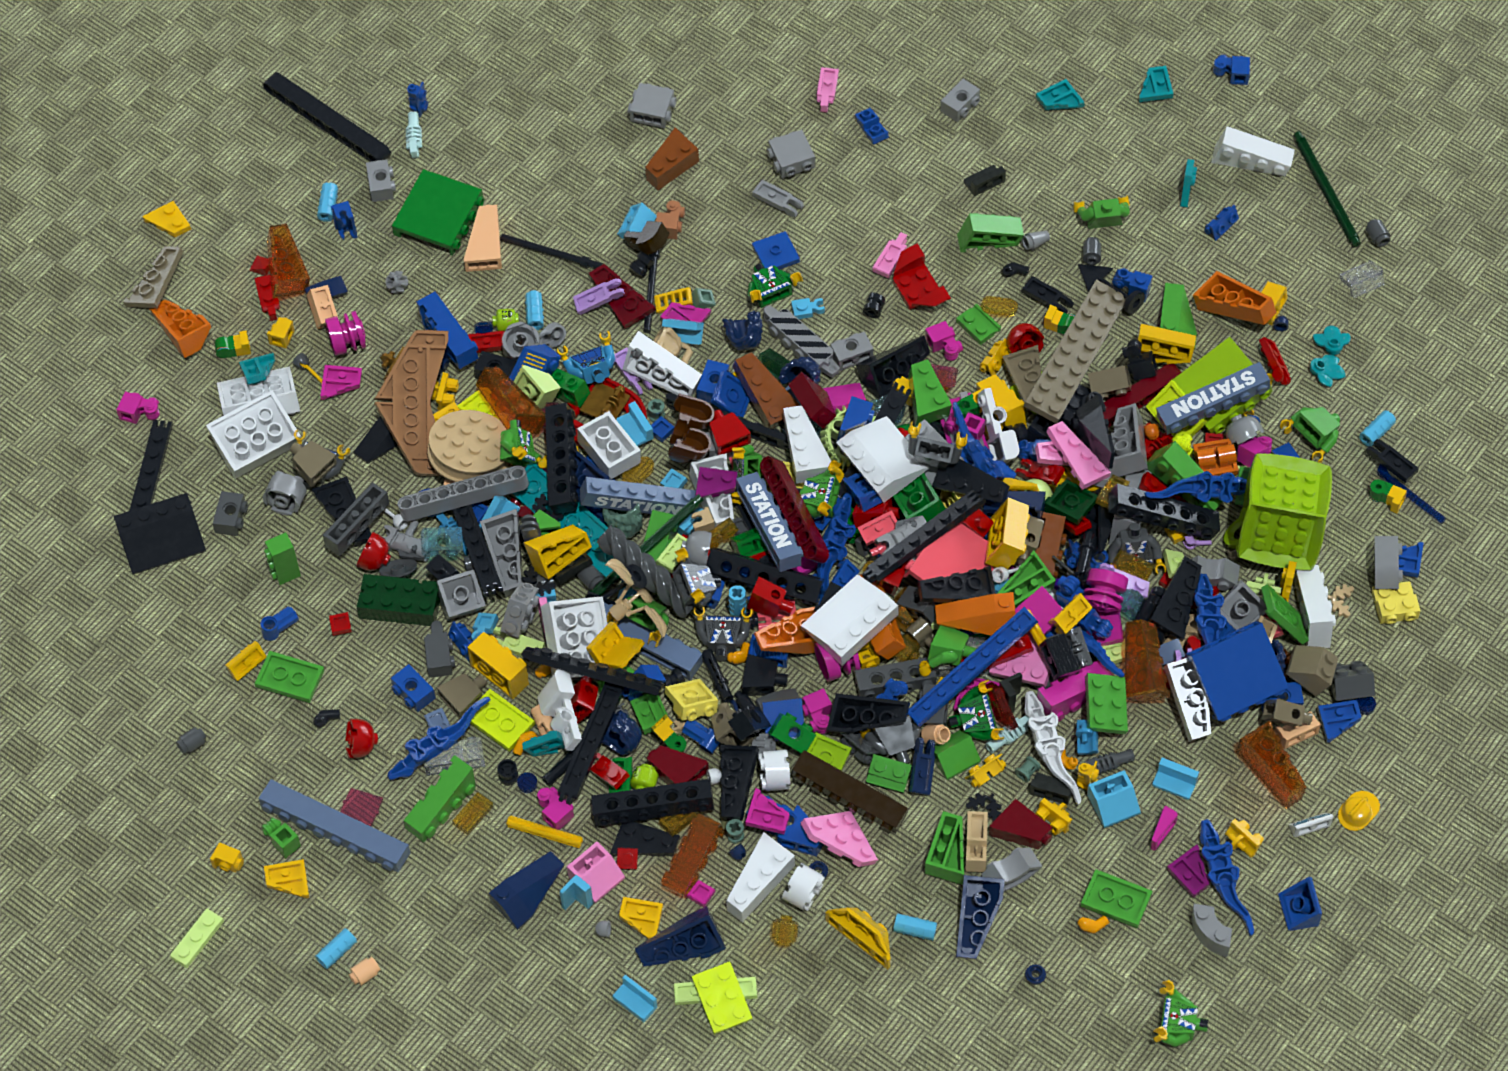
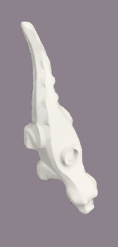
(1047, 742)

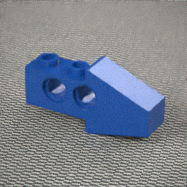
(795, 836)

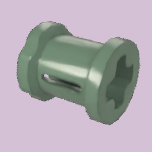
(658, 409)
(1027, 769)
(736, 832)

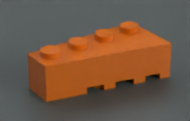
(1234, 299)
(889, 639)

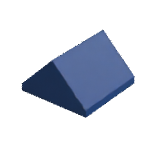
(1301, 905)

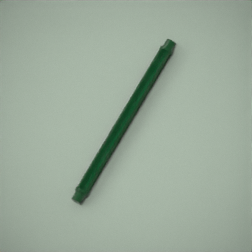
(1327, 189)
(653, 540)

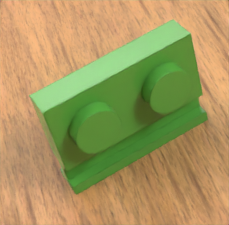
(978, 324)
(648, 711)
(889, 773)

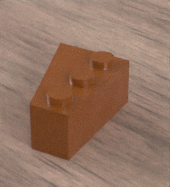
(671, 160)
(1051, 541)

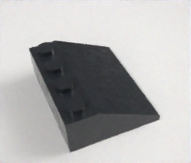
(159, 533)

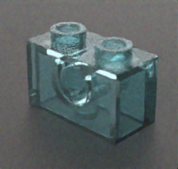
(451, 535)

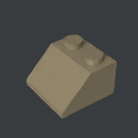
(1110, 381)
(1312, 667)

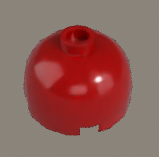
(1023, 337)
(374, 553)
(360, 738)

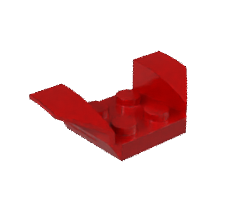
(915, 281)

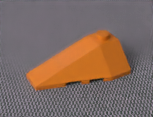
(182, 327)
(977, 614)
(787, 634)

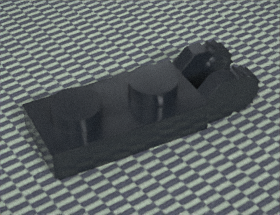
(1046, 294)
(1392, 460)

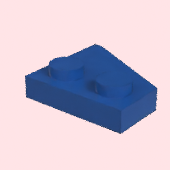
(1411, 559)
(1338, 718)

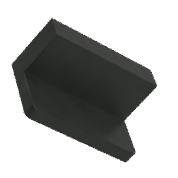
(985, 179)
(572, 569)
(1011, 688)
(1050, 788)

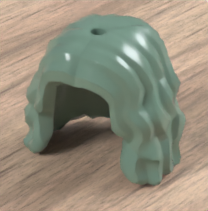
(627, 521)

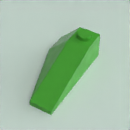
(1176, 310)

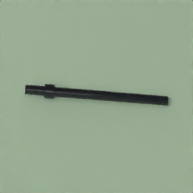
(584, 261)
(651, 289)

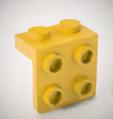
(613, 647)

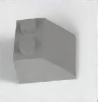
(460, 595)
(1242, 606)

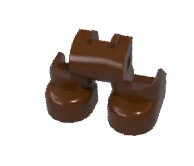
(687, 439)

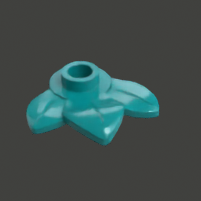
(1332, 339)
(1328, 369)

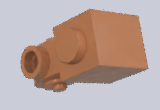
(672, 218)

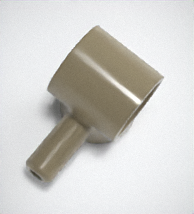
(921, 632)

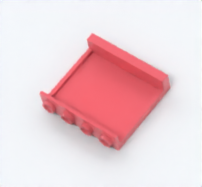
(951, 553)

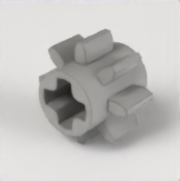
(396, 282)
(764, 743)

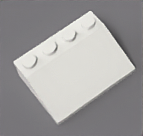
(237, 392)
(253, 434)
(881, 457)
(851, 619)
(573, 626)

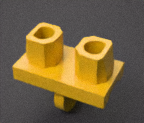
(440, 392)
(1055, 815)
(1242, 838)

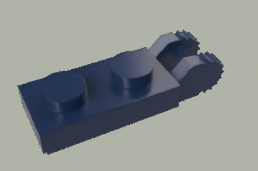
(922, 768)

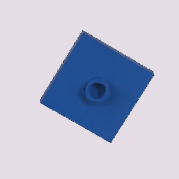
(776, 251)
(730, 395)
(792, 706)

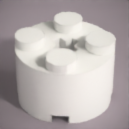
(775, 770)
(803, 886)

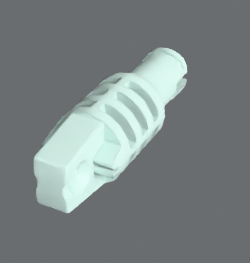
(413, 134)
(1009, 735)

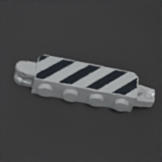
(800, 339)

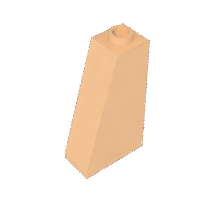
(484, 242)

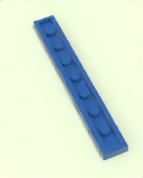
(972, 666)

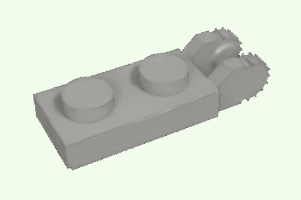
(777, 198)

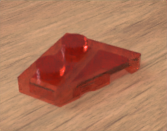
(1000, 706)

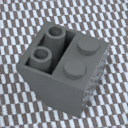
(1352, 681)

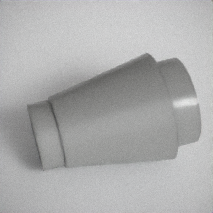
(1035, 239)

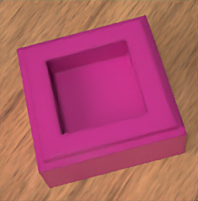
(701, 893)

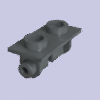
(864, 748)

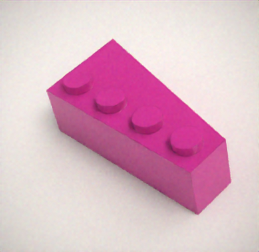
(1070, 693)

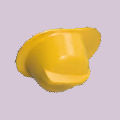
(1358, 810)

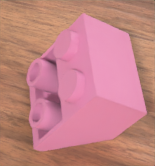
(596, 869)

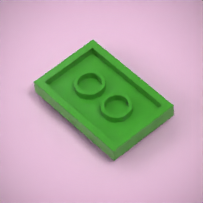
(1284, 614)
(289, 676)
(1106, 703)
(1116, 898)

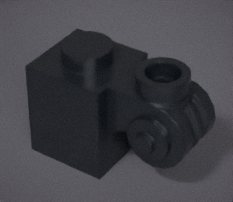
(1140, 364)

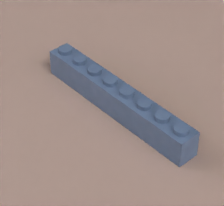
(334, 826)

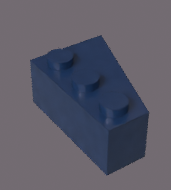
(1034, 499)

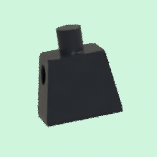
(441, 568)
(761, 676)

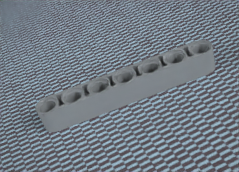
(463, 493)

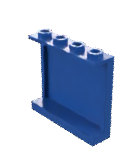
(1238, 670)

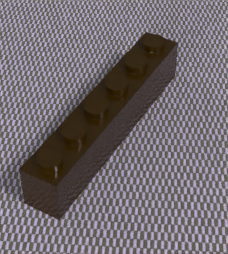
(850, 792)

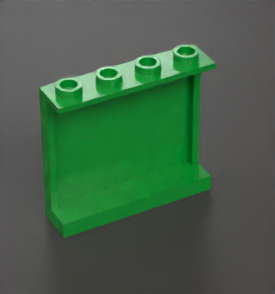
(438, 210)

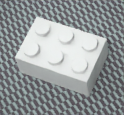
(609, 445)

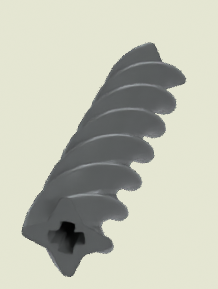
(658, 577)

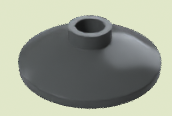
(398, 568)

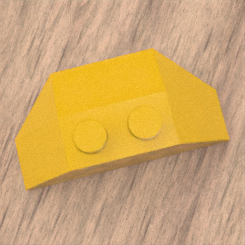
(862, 931)

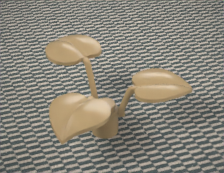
(623, 607)

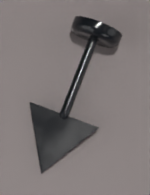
(1091, 273)
(638, 577)

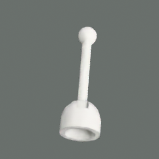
(398, 521)
(1000, 572)
(714, 775)

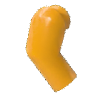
(739, 656)
(542, 671)
(518, 749)
(1068, 763)
(1091, 925)

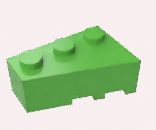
(989, 230)
(927, 394)
(656, 521)
(281, 559)
(1028, 579)
(946, 852)

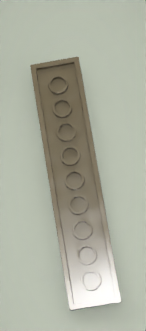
(1075, 352)

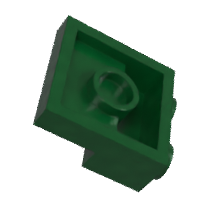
(1070, 501)

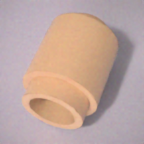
(938, 733)
(364, 971)

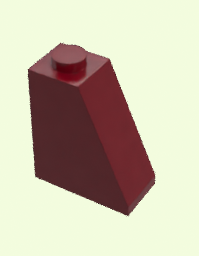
(813, 399)
(676, 766)
(1021, 827)

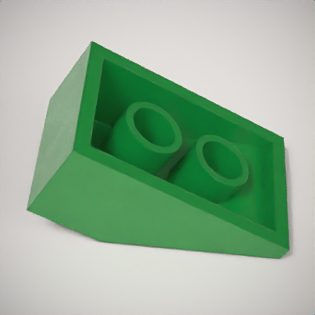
(919, 499)

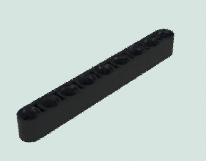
(326, 118)

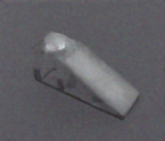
(468, 750)

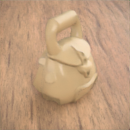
(671, 342)

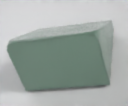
(703, 298)

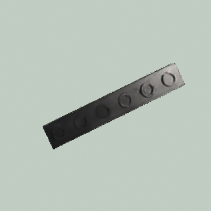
(560, 444)
(1164, 512)
(812, 583)
(652, 802)

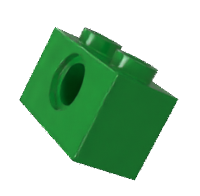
(781, 728)

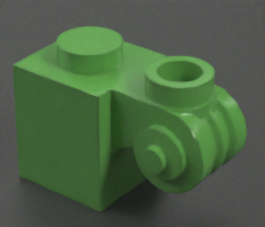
(282, 837)

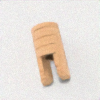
(541, 720)

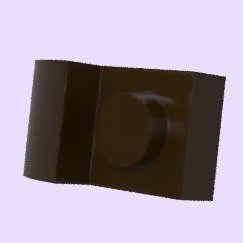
(650, 239)

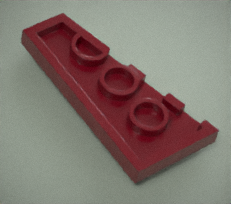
(629, 307)

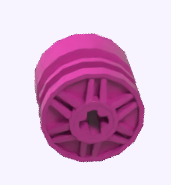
(345, 333)
(1105, 590)
(830, 667)

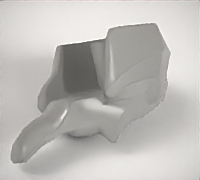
(552, 335)

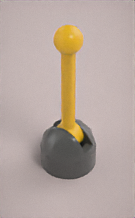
(301, 361)

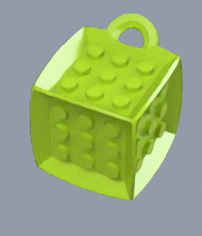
(1283, 512)

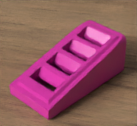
(1165, 824)

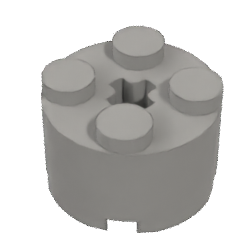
(517, 333)
(285, 493)

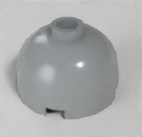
(1242, 429)
(698, 546)

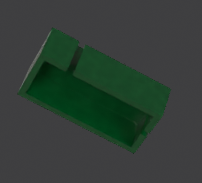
(398, 600)

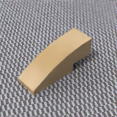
(976, 841)

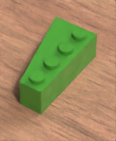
(1173, 464)
(441, 799)

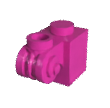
(941, 337)
(134, 405)
(974, 423)
(1253, 446)
(817, 707)
(556, 813)

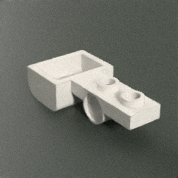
(1001, 444)
(556, 702)

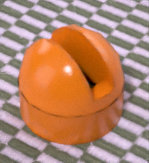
(1152, 431)

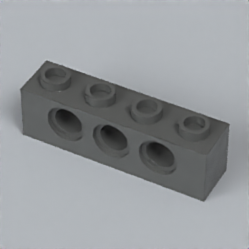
(356, 519)
(902, 670)

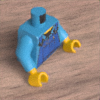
(591, 364)

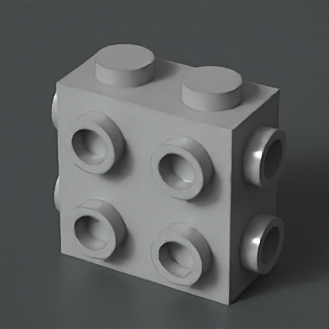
(652, 105)
(791, 154)
(520, 609)

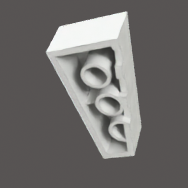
(1252, 153)
(660, 367)
(805, 447)
(719, 506)
(1315, 606)
(1189, 698)
(761, 874)

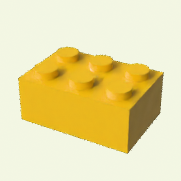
(1007, 534)
(498, 665)

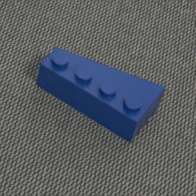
(439, 318)

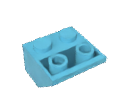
(1113, 799)

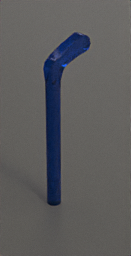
(1384, 474)

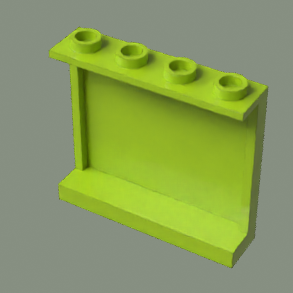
(1215, 365)

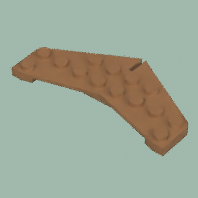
(410, 390)

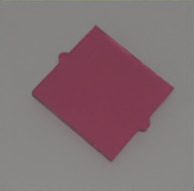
(362, 806)

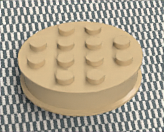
(466, 445)

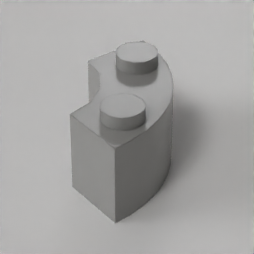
(1387, 562)
(1221, 572)
(1014, 868)
(1210, 931)

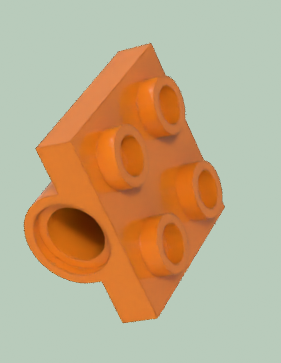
(1216, 457)

